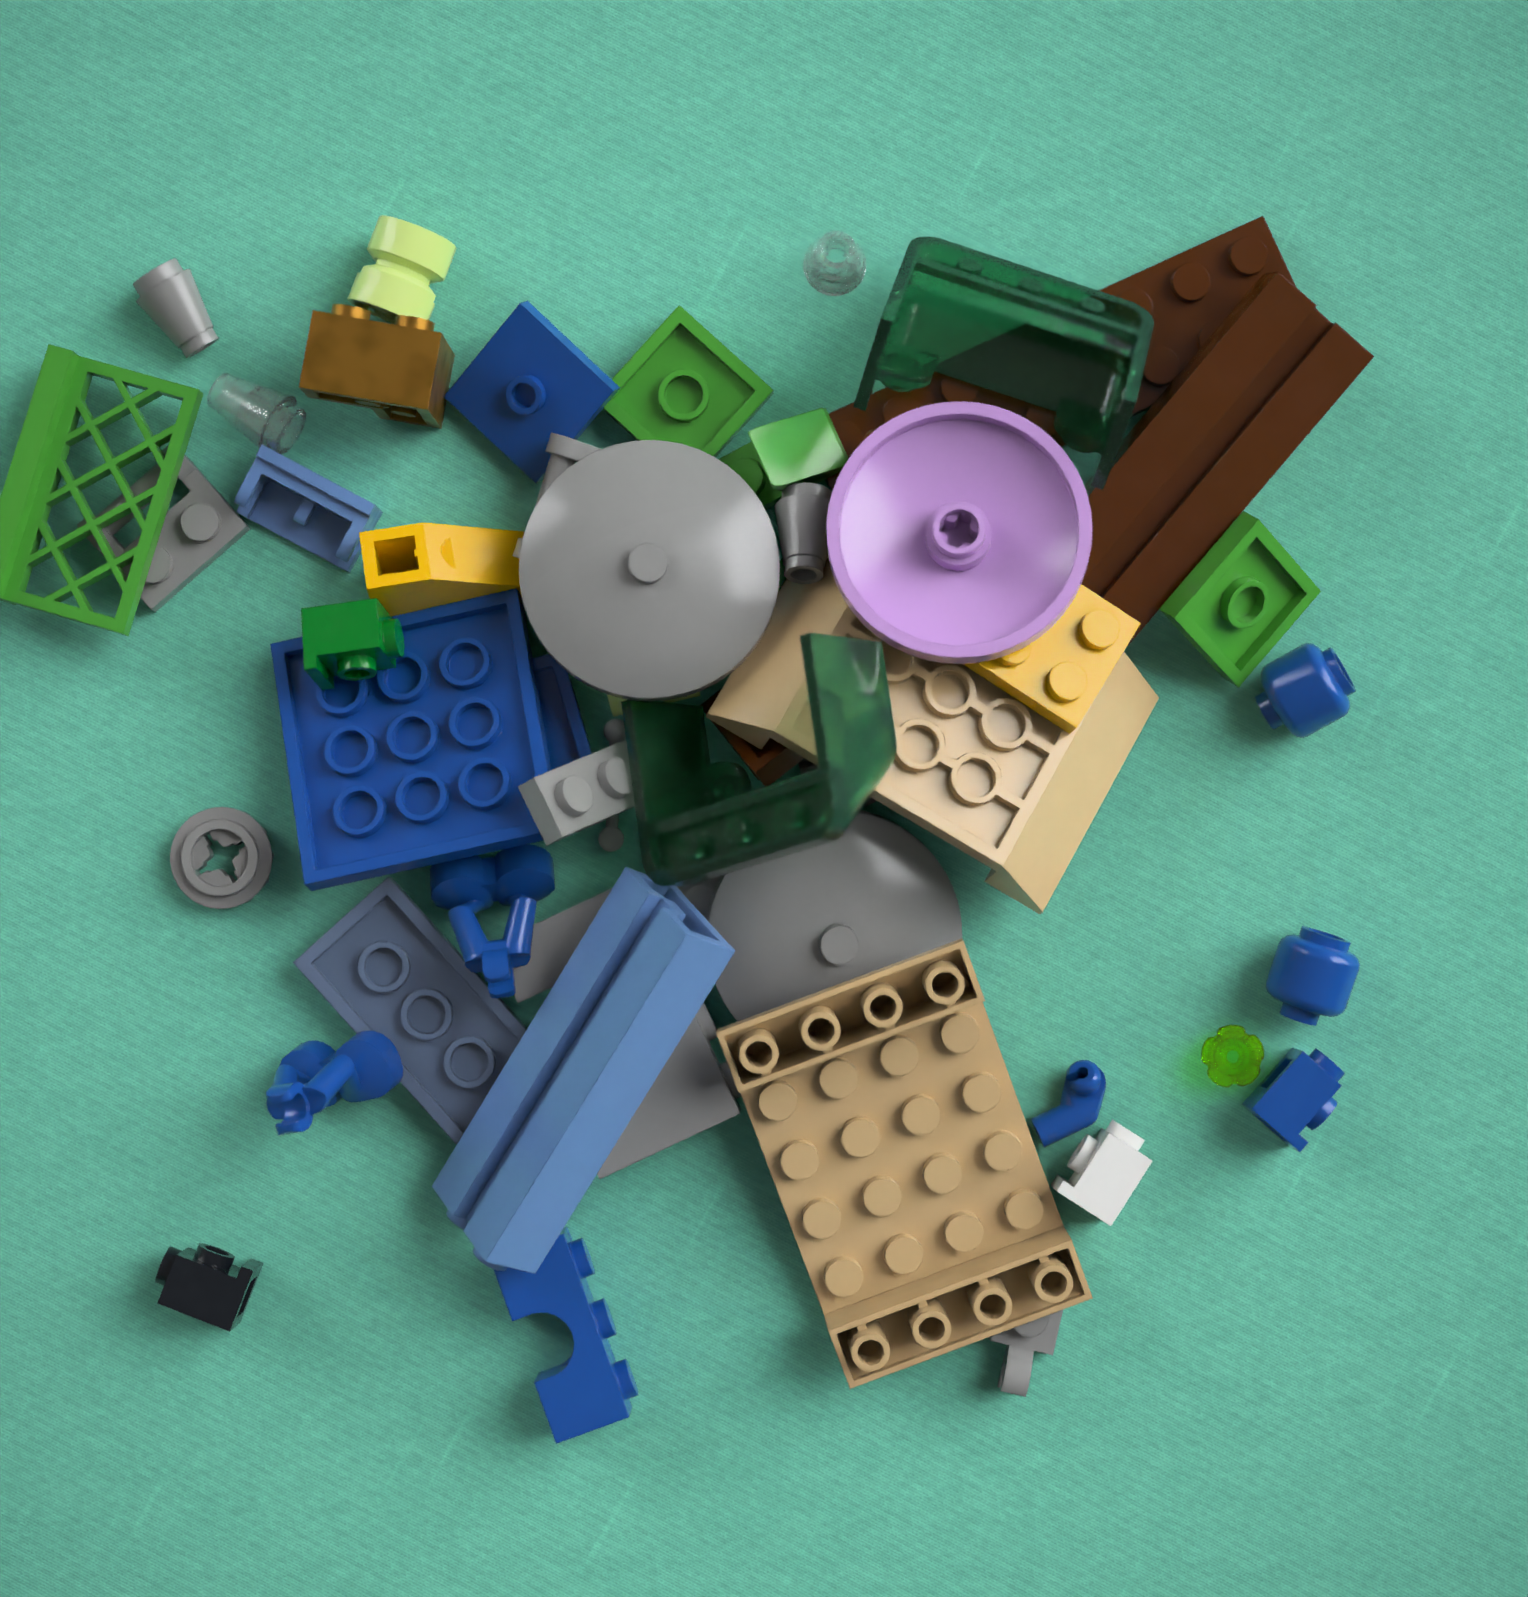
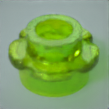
(1249, 1052)

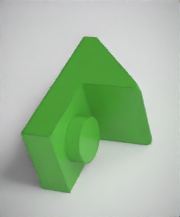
(788, 453)

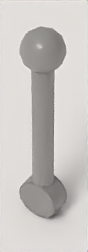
(612, 837)

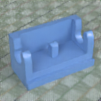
(305, 508)

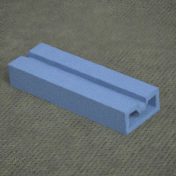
(580, 1071)

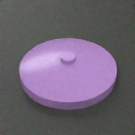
(959, 532)

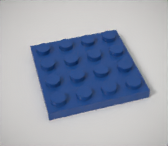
(421, 753)

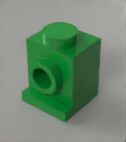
(349, 641)

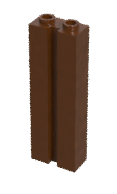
(1214, 443)

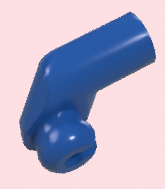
(1078, 1104)

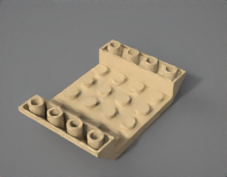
(966, 752)
(904, 1163)

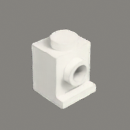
(1104, 1172)

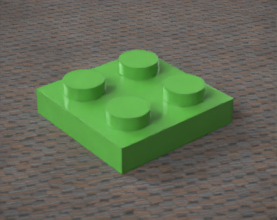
(686, 388)
(1240, 599)

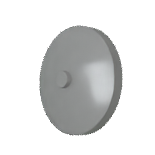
(649, 570)
(830, 915)

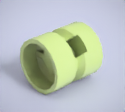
(405, 265)

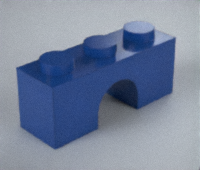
(590, 1384)

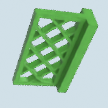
(37, 471)

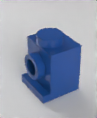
(1296, 1095)

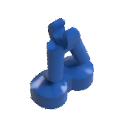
(471, 885)
(319, 1076)

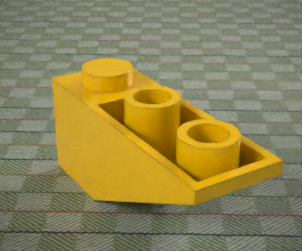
(437, 564)

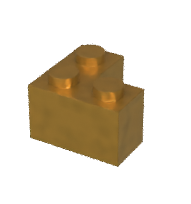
(378, 365)

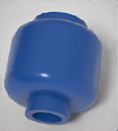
(1305, 690)
(1312, 975)

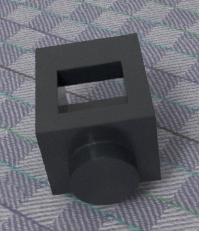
(207, 1284)

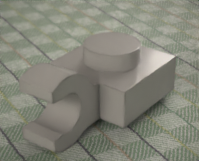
(1020, 1347)

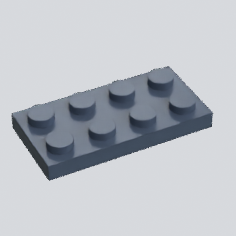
(405, 979)

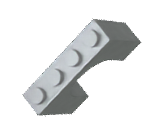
(692, 1086)

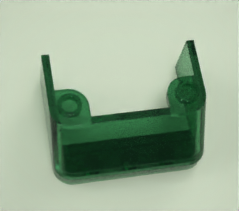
(1014, 336)
(704, 816)

